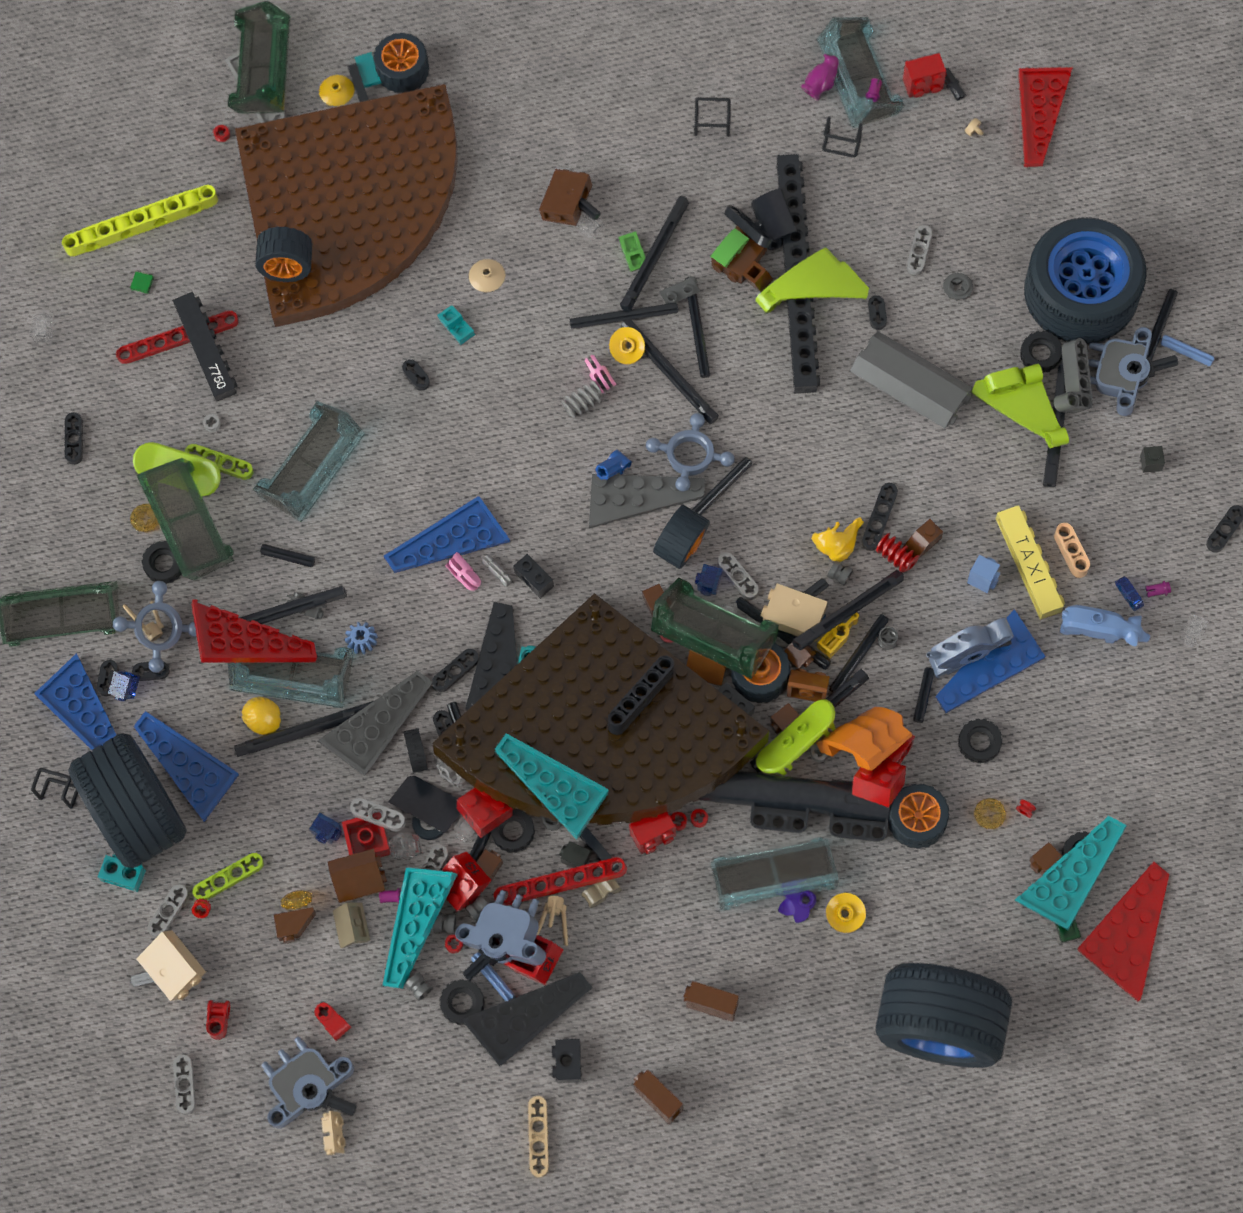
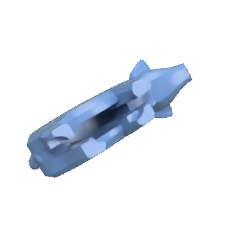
(1102, 625)

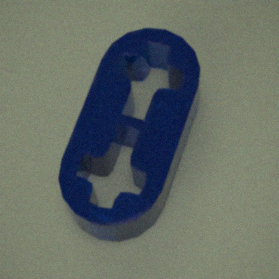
(1129, 593)

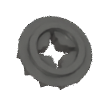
(957, 278)

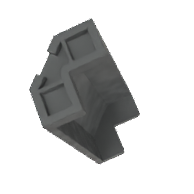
(912, 380)

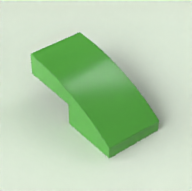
(729, 247)
(632, 250)

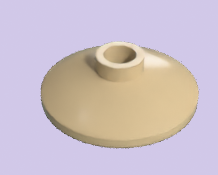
(488, 282)

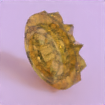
(139, 513)
(994, 806)
(296, 899)

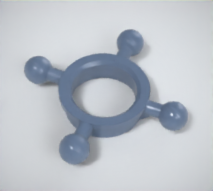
(683, 483)
(120, 624)

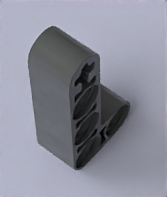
(1077, 378)

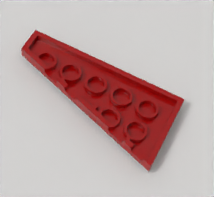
(1040, 104)

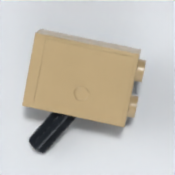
(796, 610)
(169, 966)

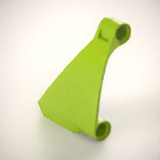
(814, 278)
(1024, 400)

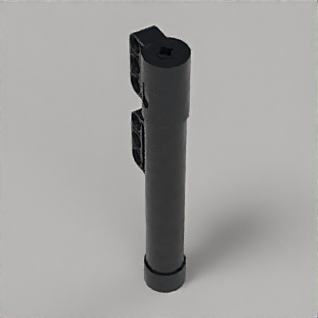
(796, 797)

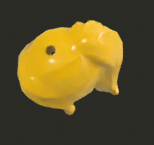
(838, 544)

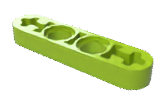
(221, 459)
(226, 873)

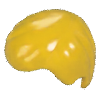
(261, 715)

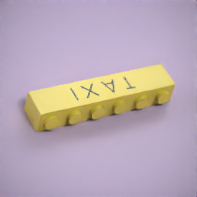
(1030, 562)

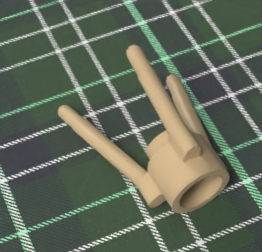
(152, 630)
(554, 907)

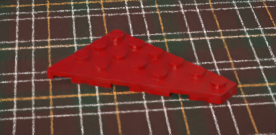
(230, 639)
(1126, 935)

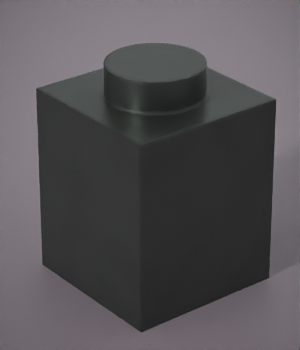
(1152, 459)
(574, 855)

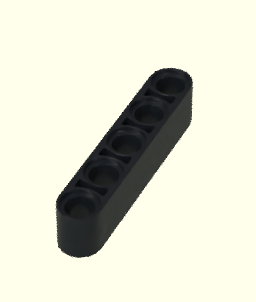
(637, 702)

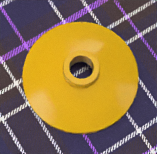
(338, 96)
(619, 349)
(855, 910)

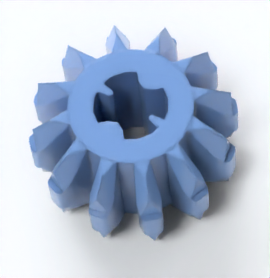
(369, 638)

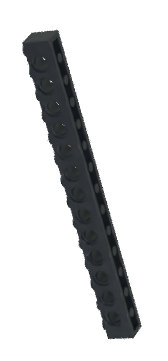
(802, 383)

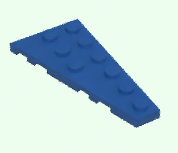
(462, 531)
(993, 668)
(76, 704)
(193, 770)

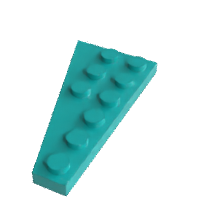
(562, 790)
(1068, 882)
(418, 908)

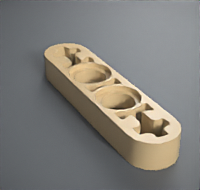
(538, 1136)

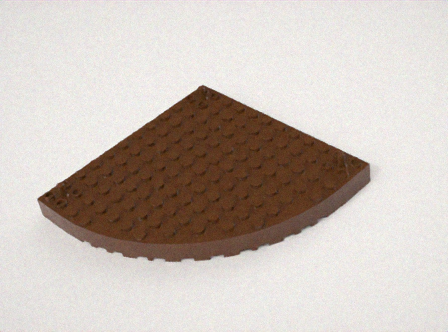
(361, 185)

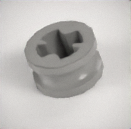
(207, 419)

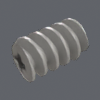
(582, 398)

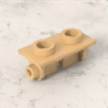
(333, 1123)

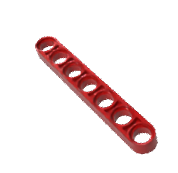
(168, 336)
(569, 884)

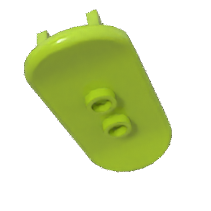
(153, 454)
(797, 738)

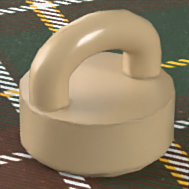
(973, 127)

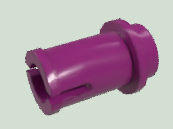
(874, 90)
(1159, 589)
(390, 896)

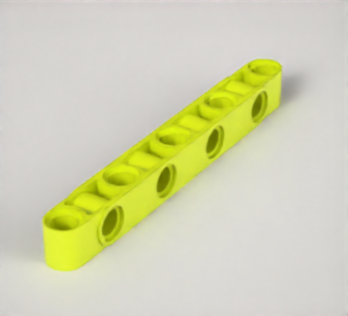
(127, 224)

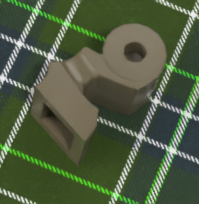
(599, 892)

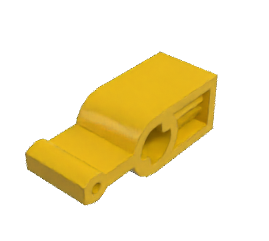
(831, 642)

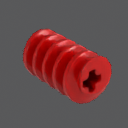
(896, 554)

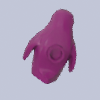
(821, 77)

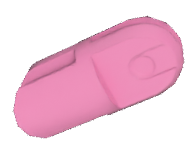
(598, 373)
(463, 572)

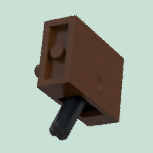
(567, 198)

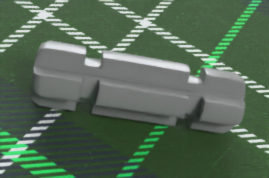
(496, 570)

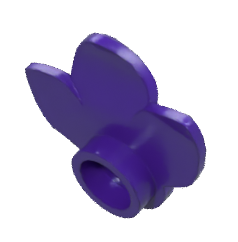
(794, 905)

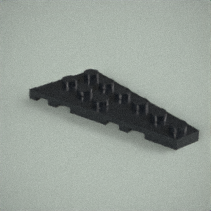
(497, 652)
(517, 1021)

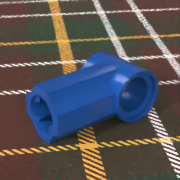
(616, 463)

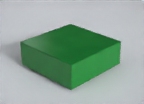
(142, 282)

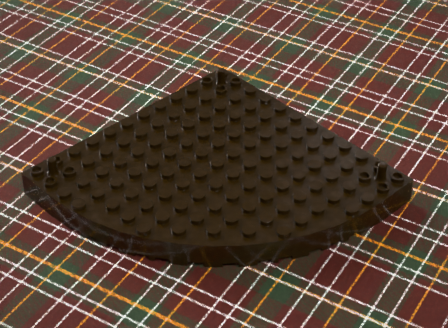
(561, 706)

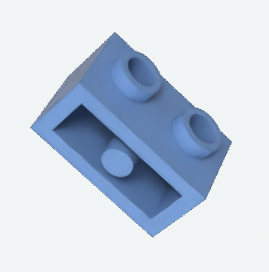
(984, 574)

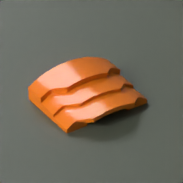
(868, 737)

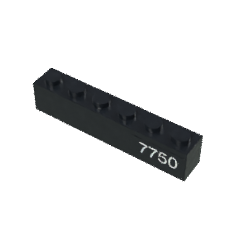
(204, 346)

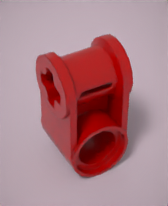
(217, 1014)
(333, 1023)

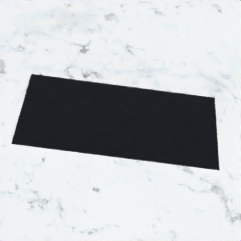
(426, 803)

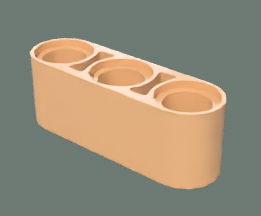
(1072, 541)

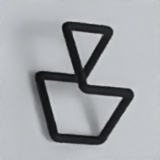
(696, 124)
(826, 133)
(67, 784)

